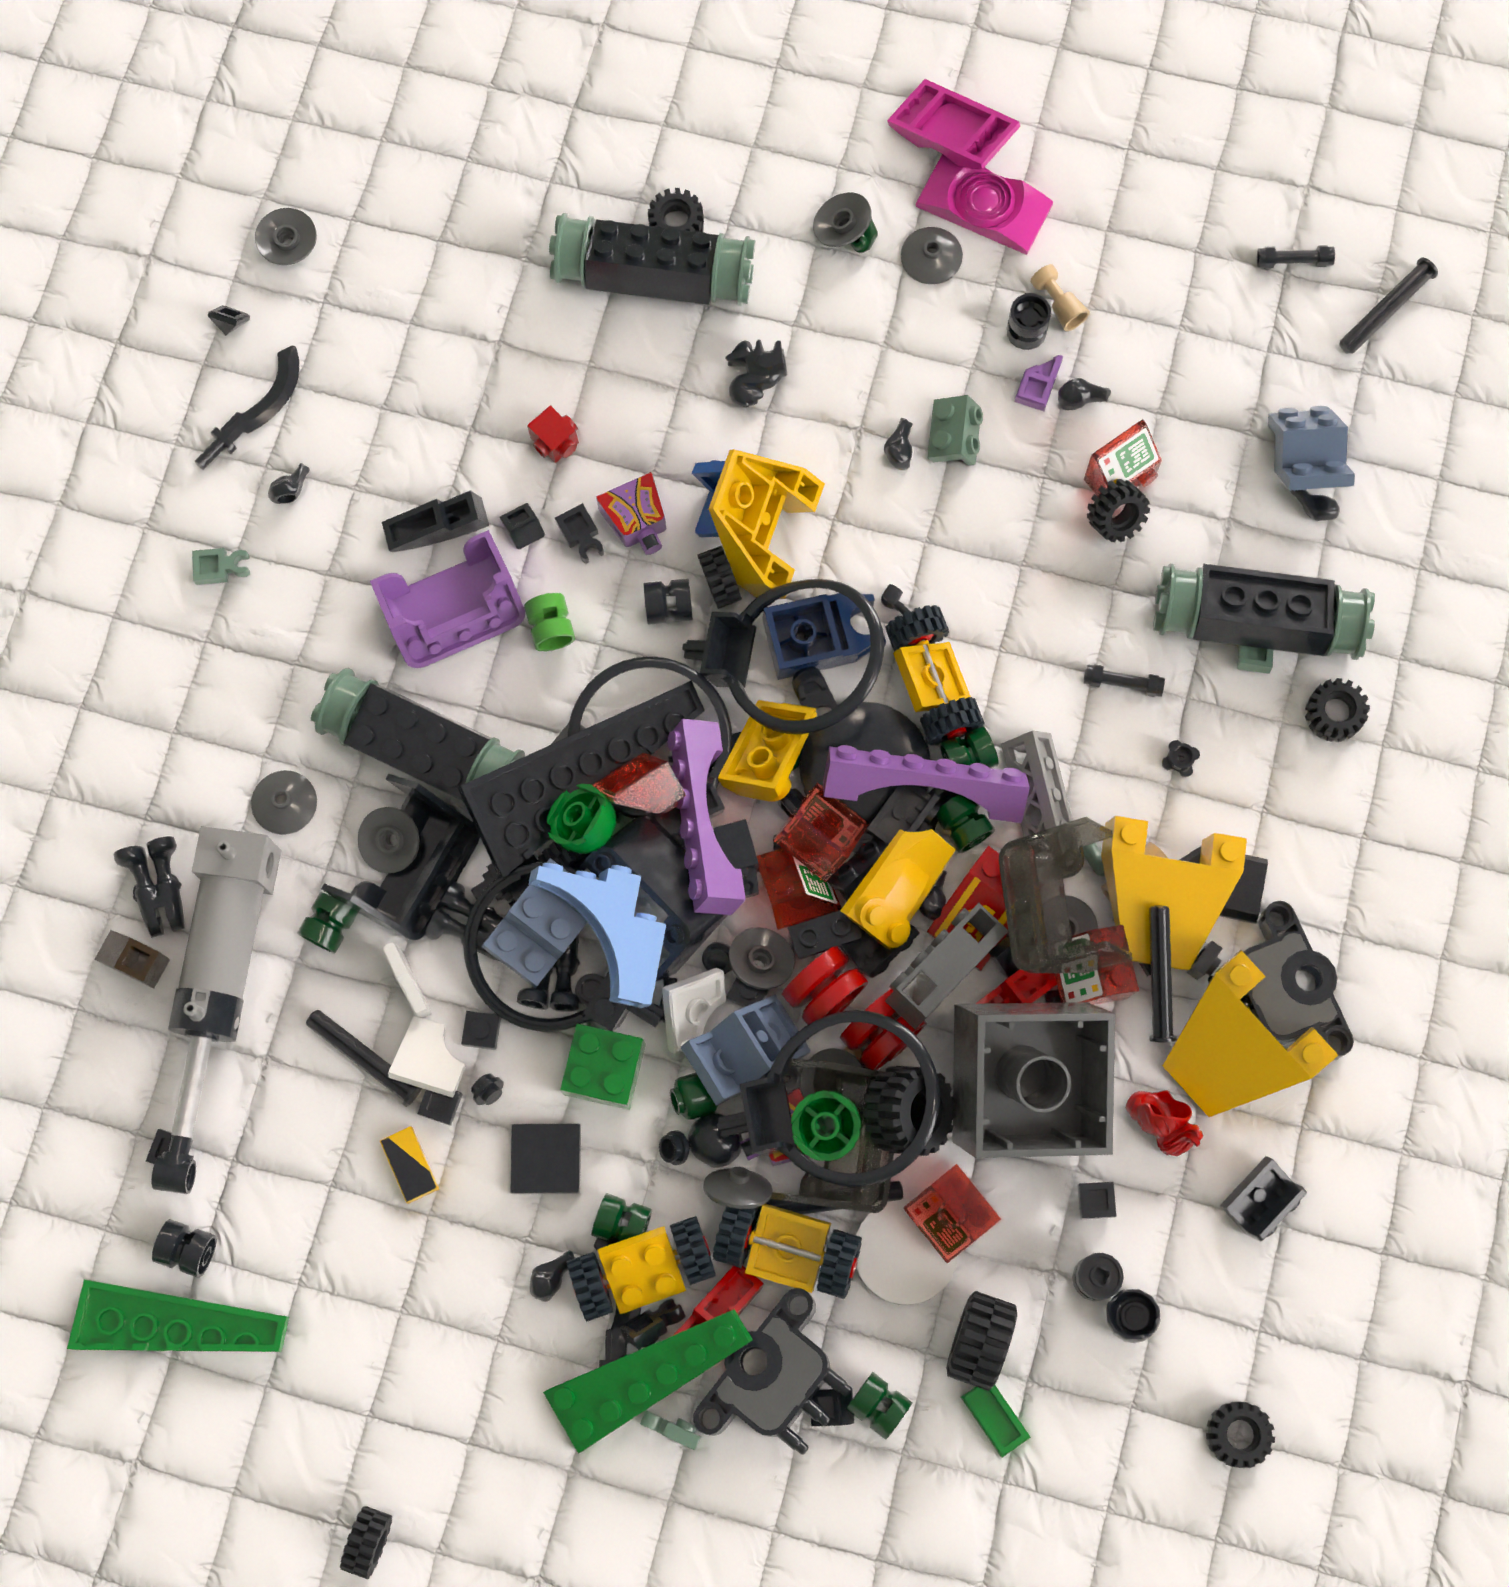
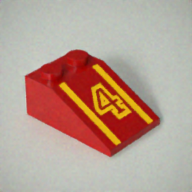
(980, 886)

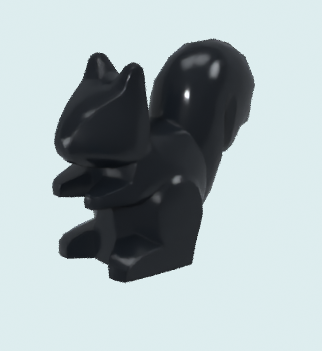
(762, 368)

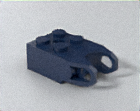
(829, 630)

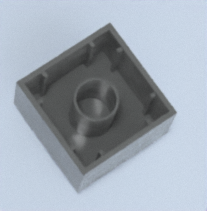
(1033, 1079)

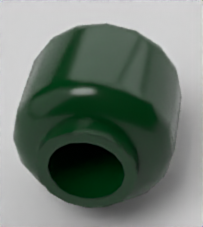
(691, 1098)

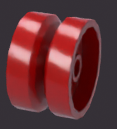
(823, 986)
(884, 1044)

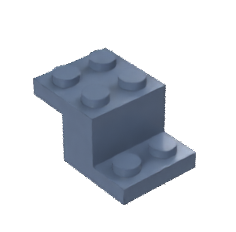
(1310, 448)
(535, 933)
(741, 1048)

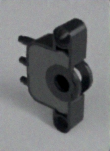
(1278, 998)
(786, 1386)

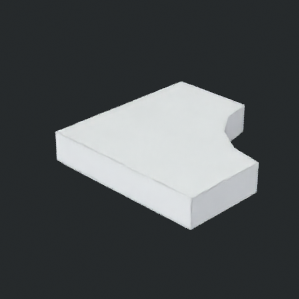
(406, 979)
(690, 1005)
(425, 1060)

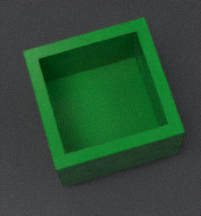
(603, 1066)

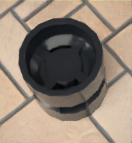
(1028, 321)
(656, 601)
(184, 1248)
(1098, 1277)

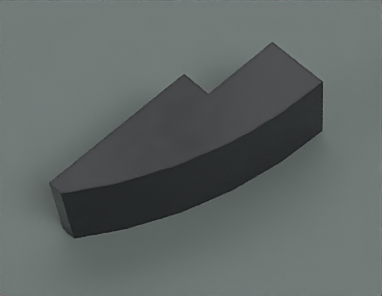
(435, 522)

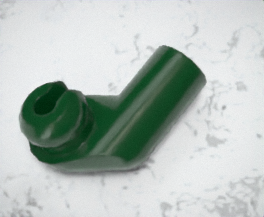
(867, 239)

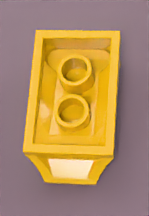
(763, 757)
(898, 885)

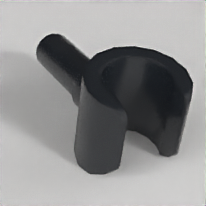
(891, 598)

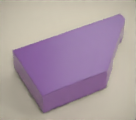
(1038, 384)

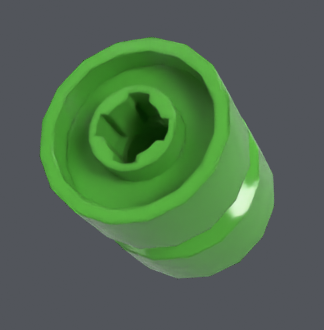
(549, 620)

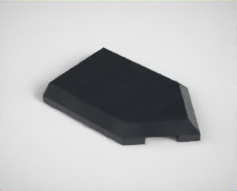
(1247, 895)

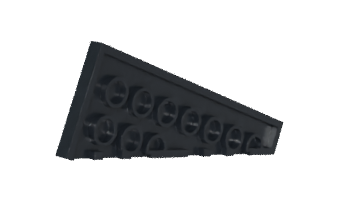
(515, 800)

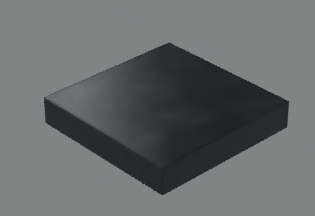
(545, 1158)

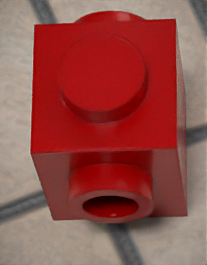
(553, 434)

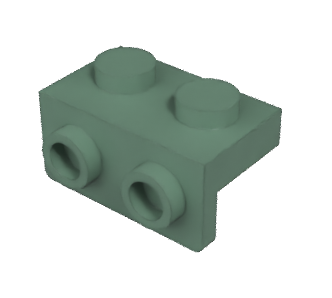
(955, 430)

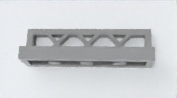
(1046, 777)

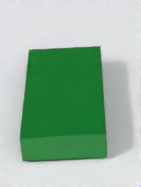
(996, 1419)

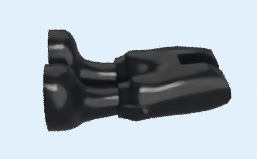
(150, 896)
(455, 901)
(562, 998)

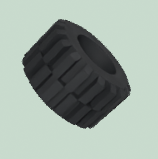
(898, 1108)
(982, 1340)

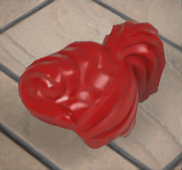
(1166, 1119)

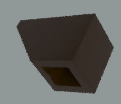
(132, 958)

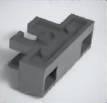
(946, 963)

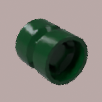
(974, 748)
(965, 823)
(327, 922)
(610, 1216)
(868, 1398)

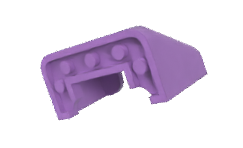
(451, 606)

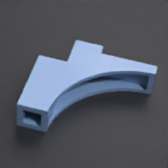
(608, 906)

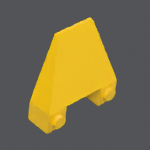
(747, 511)
(1189, 889)
(1227, 1052)

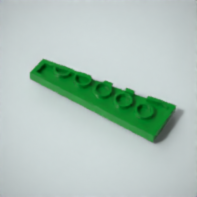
(152, 1321)
(624, 1388)

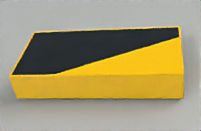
(409, 1165)

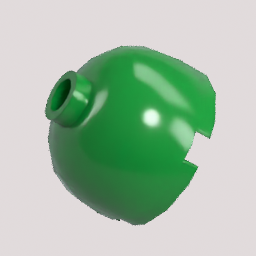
(582, 820)
(826, 1125)

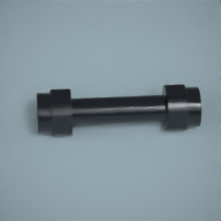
(1322, 256)
(1152, 685)

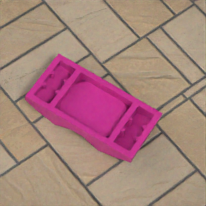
(952, 125)
(986, 204)

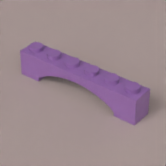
(856, 771)
(713, 880)

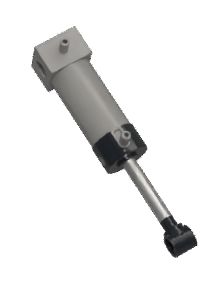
(209, 1001)

